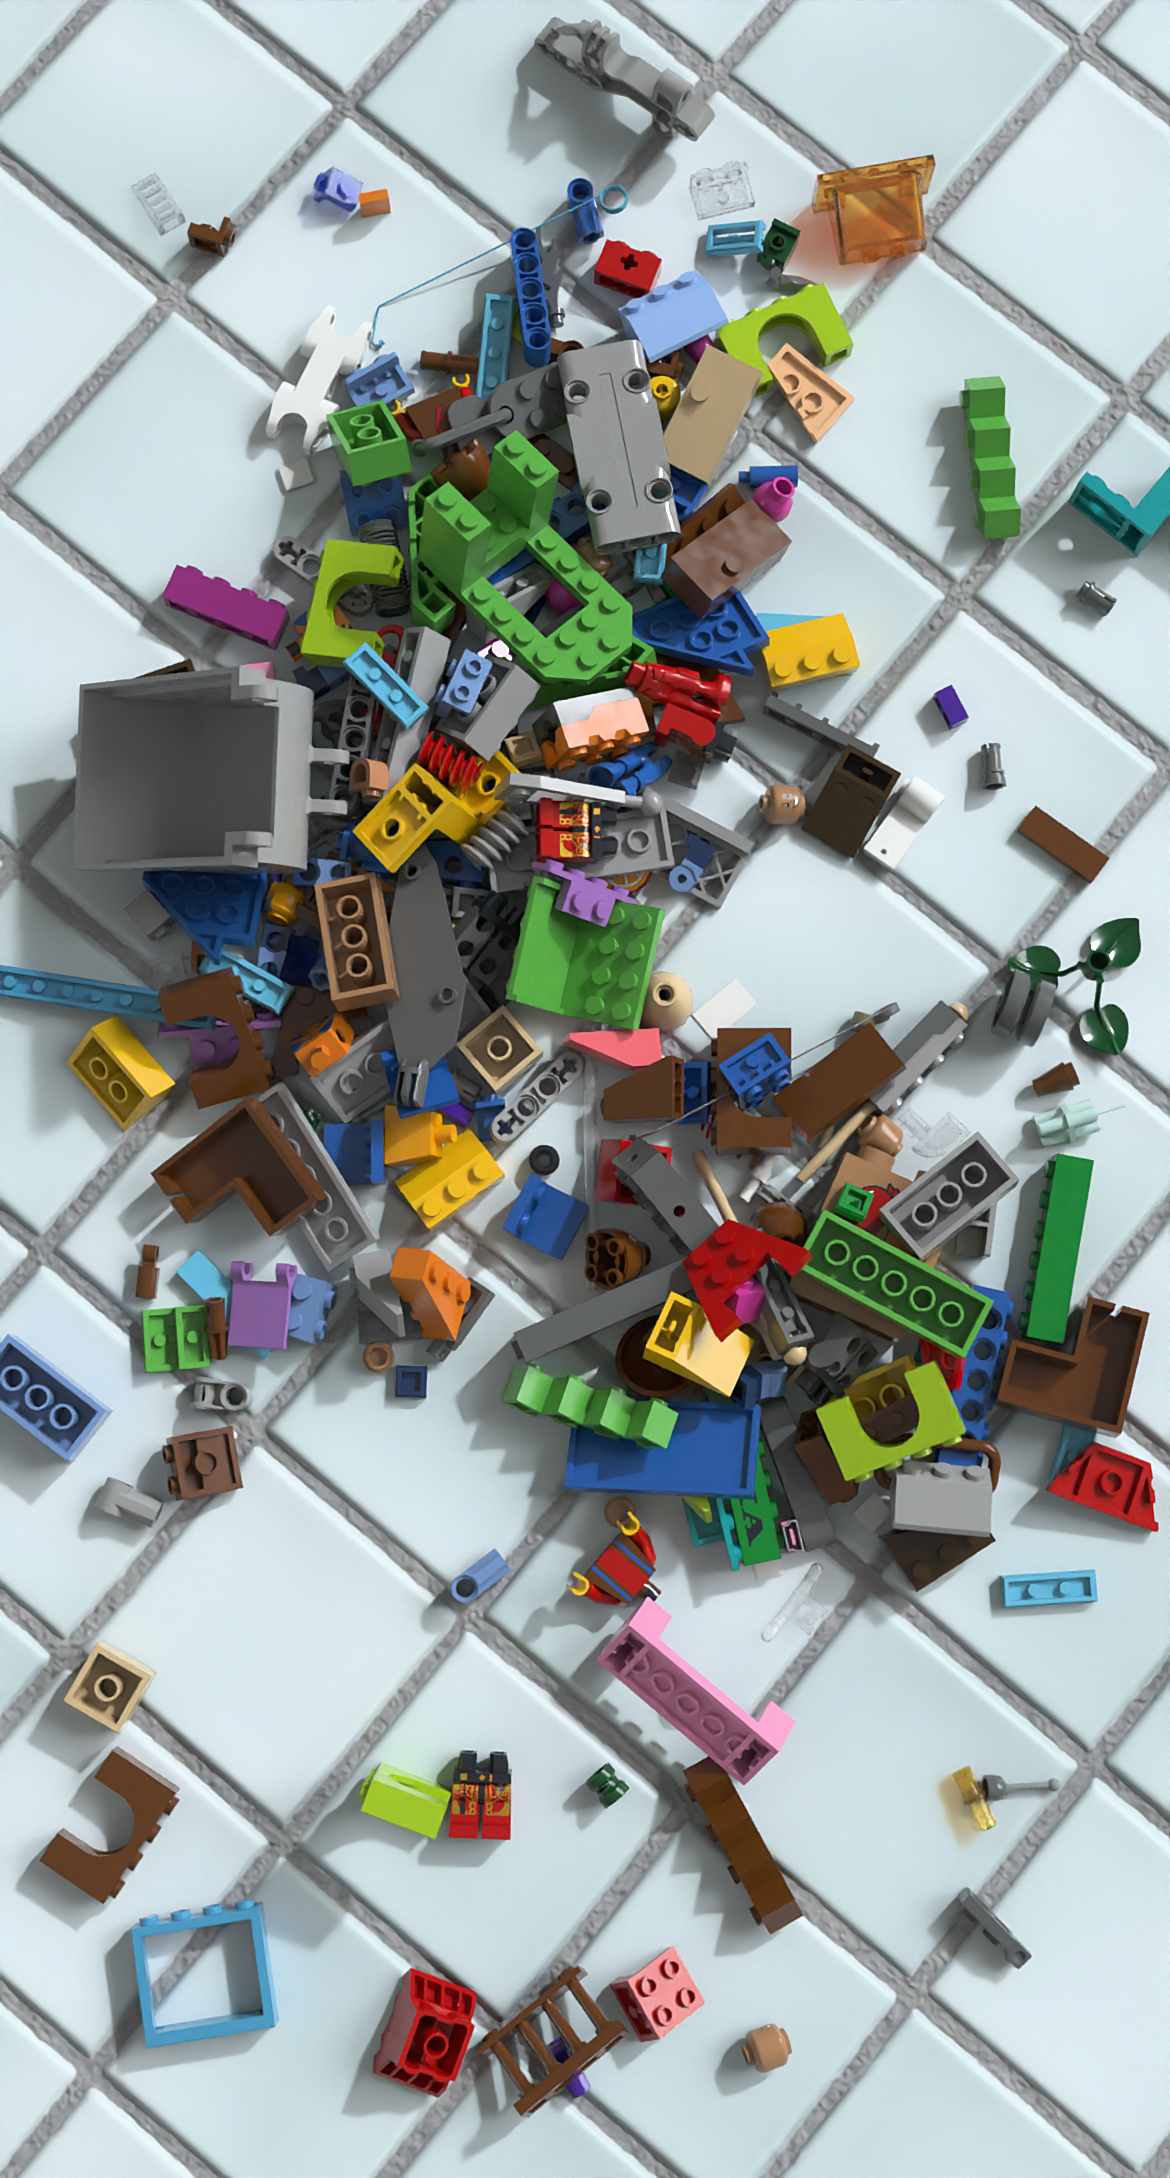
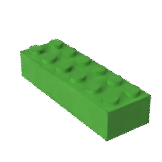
(894, 1285)

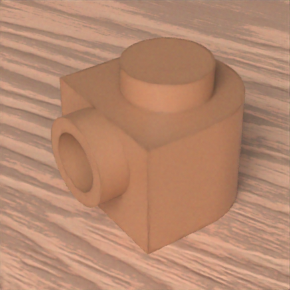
(369, 778)

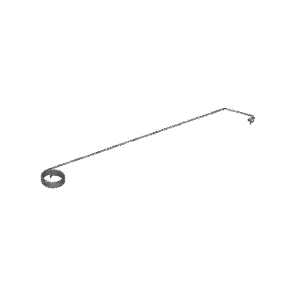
(894, 1008)

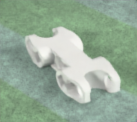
(310, 399)

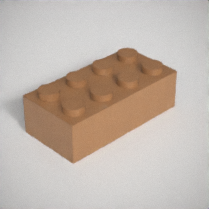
(356, 942)

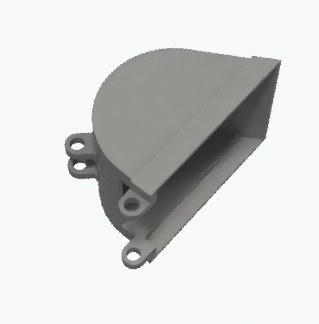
(197, 774)

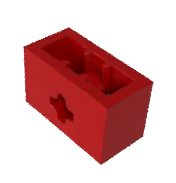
(613, 273)

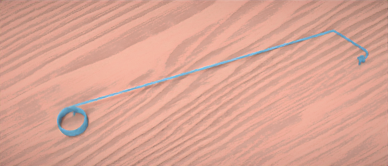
(609, 210)

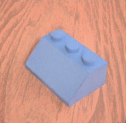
(673, 315)

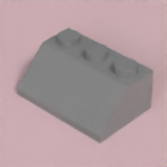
(495, 712)
(941, 1498)

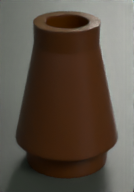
(1056, 1080)

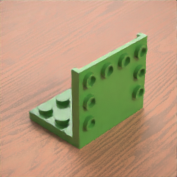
(581, 966)

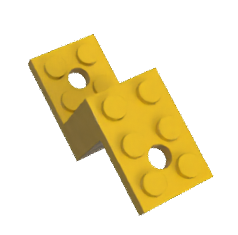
(425, 803)

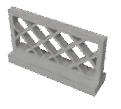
(714, 834)

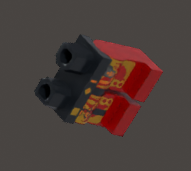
(695, 734)
(573, 831)
(481, 1786)

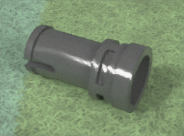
(993, 774)

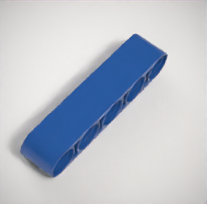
(530, 297)

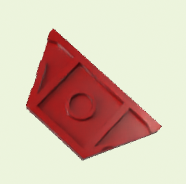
(1109, 1484)

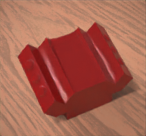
(426, 2033)

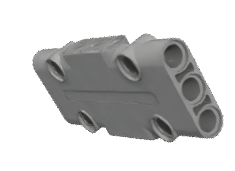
(618, 447)

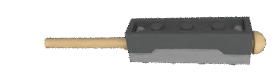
(917, 1051)
(781, 1317)

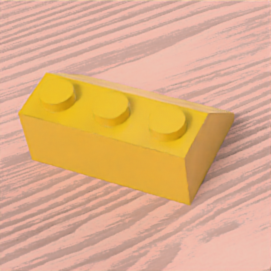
(809, 652)
(120, 1072)
(451, 1182)

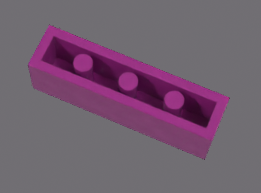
(226, 606)

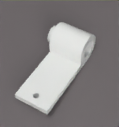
(904, 822)

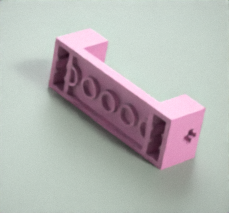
(691, 1701)

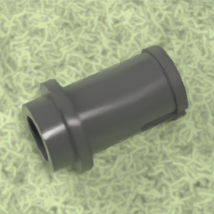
(1096, 597)

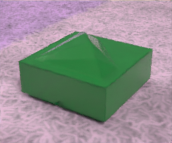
(853, 1203)

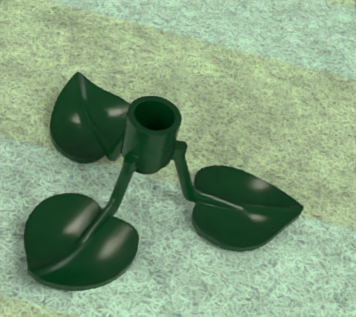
(1112, 945)

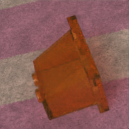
(876, 208)

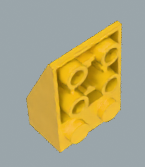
(689, 1347)

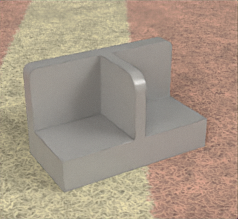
(977, 1237)

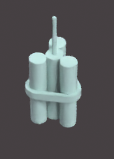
(1068, 1122)

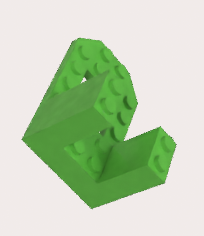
(475, 538)

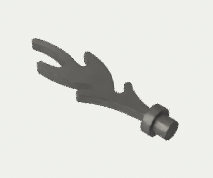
(551, 280)

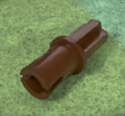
(449, 362)
(216, 1327)

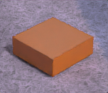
(374, 203)

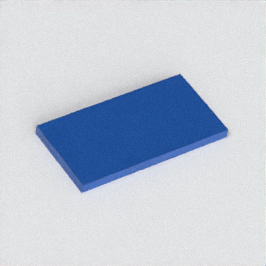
(707, 1456)

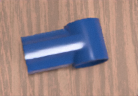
(585, 217)

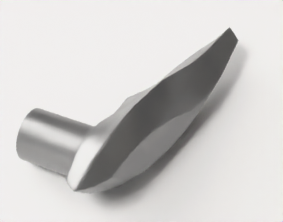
(787, 282)

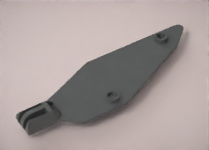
(427, 977)

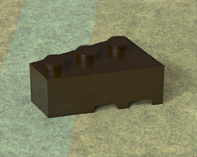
(929, 1555)

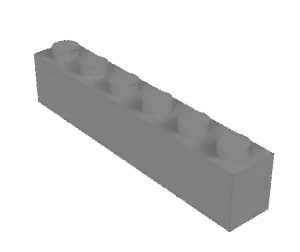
(421, 668)

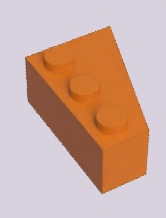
(432, 1290)

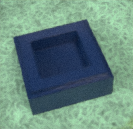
(411, 1381)

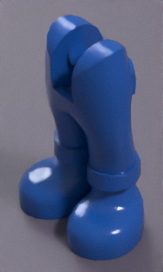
(638, 758)

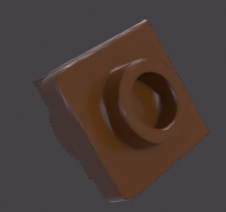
(209, 239)
(659, 368)

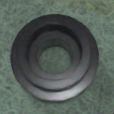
(544, 1150)

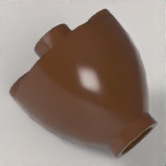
(465, 470)
(780, 1221)
(614, 1257)

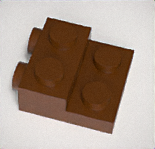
(202, 1463)

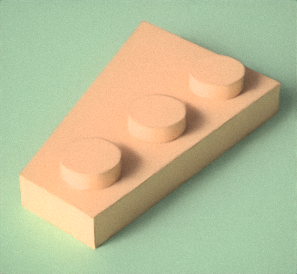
(809, 392)

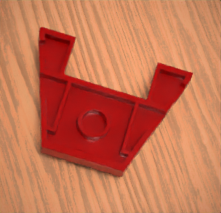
(728, 1261)

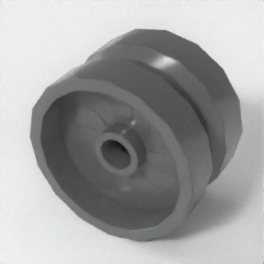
(1027, 1010)

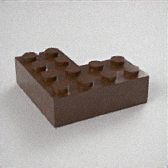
(244, 1156)
(1082, 1388)

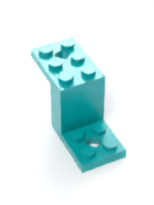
(1115, 516)

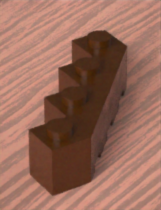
(743, 1844)

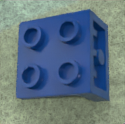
(374, 502)
(757, 1072)
(440, 1087)
(358, 1151)
(545, 1217)

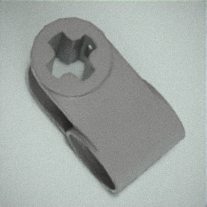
(215, 1394)

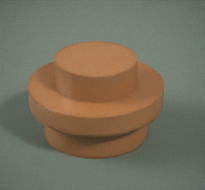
(378, 1357)
(617, 1510)

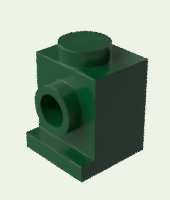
(786, 240)

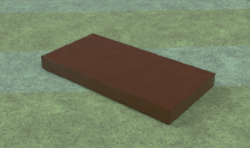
(839, 1083)

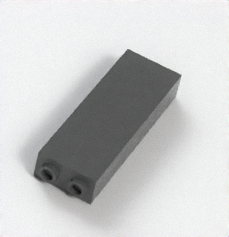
(601, 1312)

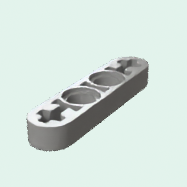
(289, 561)
(535, 1096)

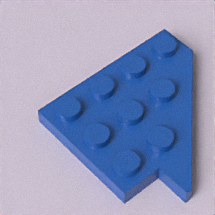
(715, 641)
(211, 906)

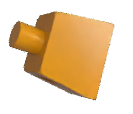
(415, 1137)

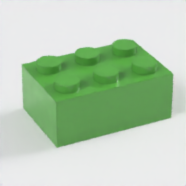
(369, 443)

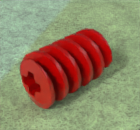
(449, 763)

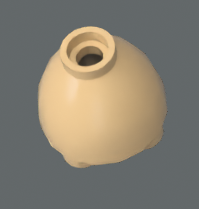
(671, 1013)

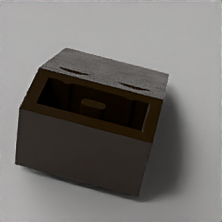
(850, 801)

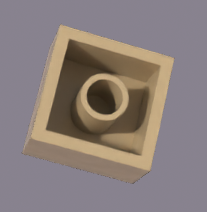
(499, 1050)
(110, 1686)

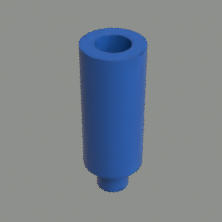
(760, 474)

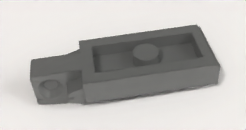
(475, 1306)
(994, 1929)

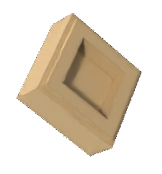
(523, 749)

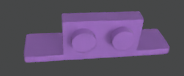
(584, 898)
(217, 1044)

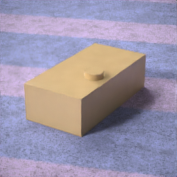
(710, 413)

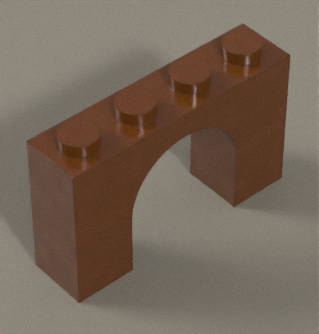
(220, 996)
(735, 1130)
(100, 1871)

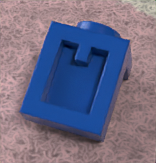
(353, 847)
(485, 1112)

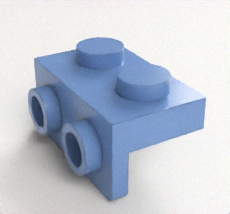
(379, 381)
(464, 684)
(310, 1308)

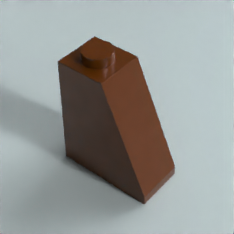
(647, 1095)
(820, 1460)

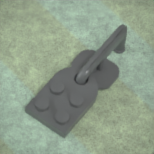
(530, 403)

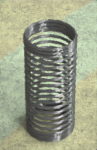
(391, 599)

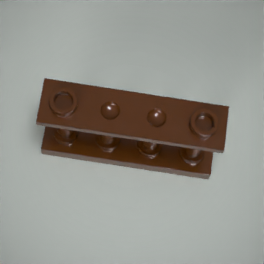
(582, 2053)

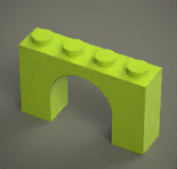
(808, 311)
(343, 567)
(861, 1454)
(405, 1799)

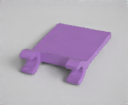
(260, 1307)

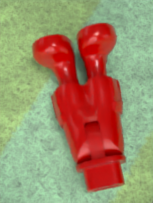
(678, 685)

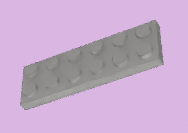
(641, 848)
(360, 1077)
(339, 1224)

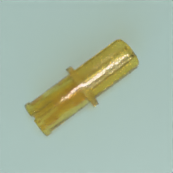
(974, 1798)

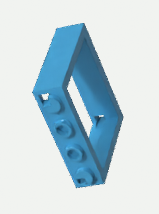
(212, 2026)

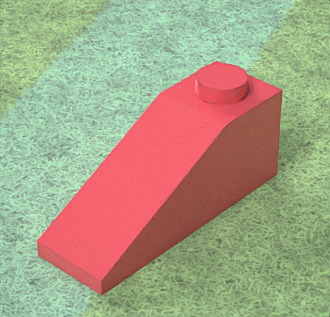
(619, 1048)

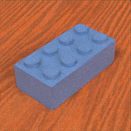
(47, 1400)

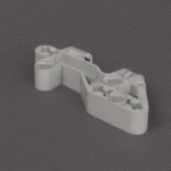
(603, 65)

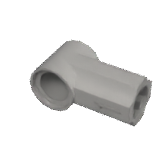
(121, 1500)

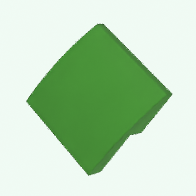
(175, 1339)

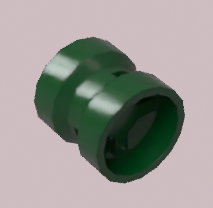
(612, 1790)

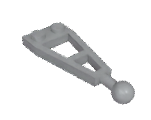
(528, 788)

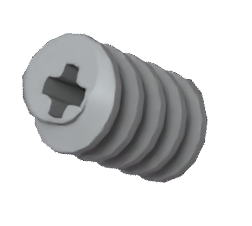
(494, 839)

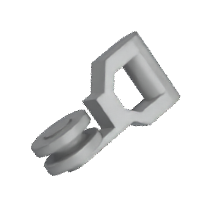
(770, 1193)

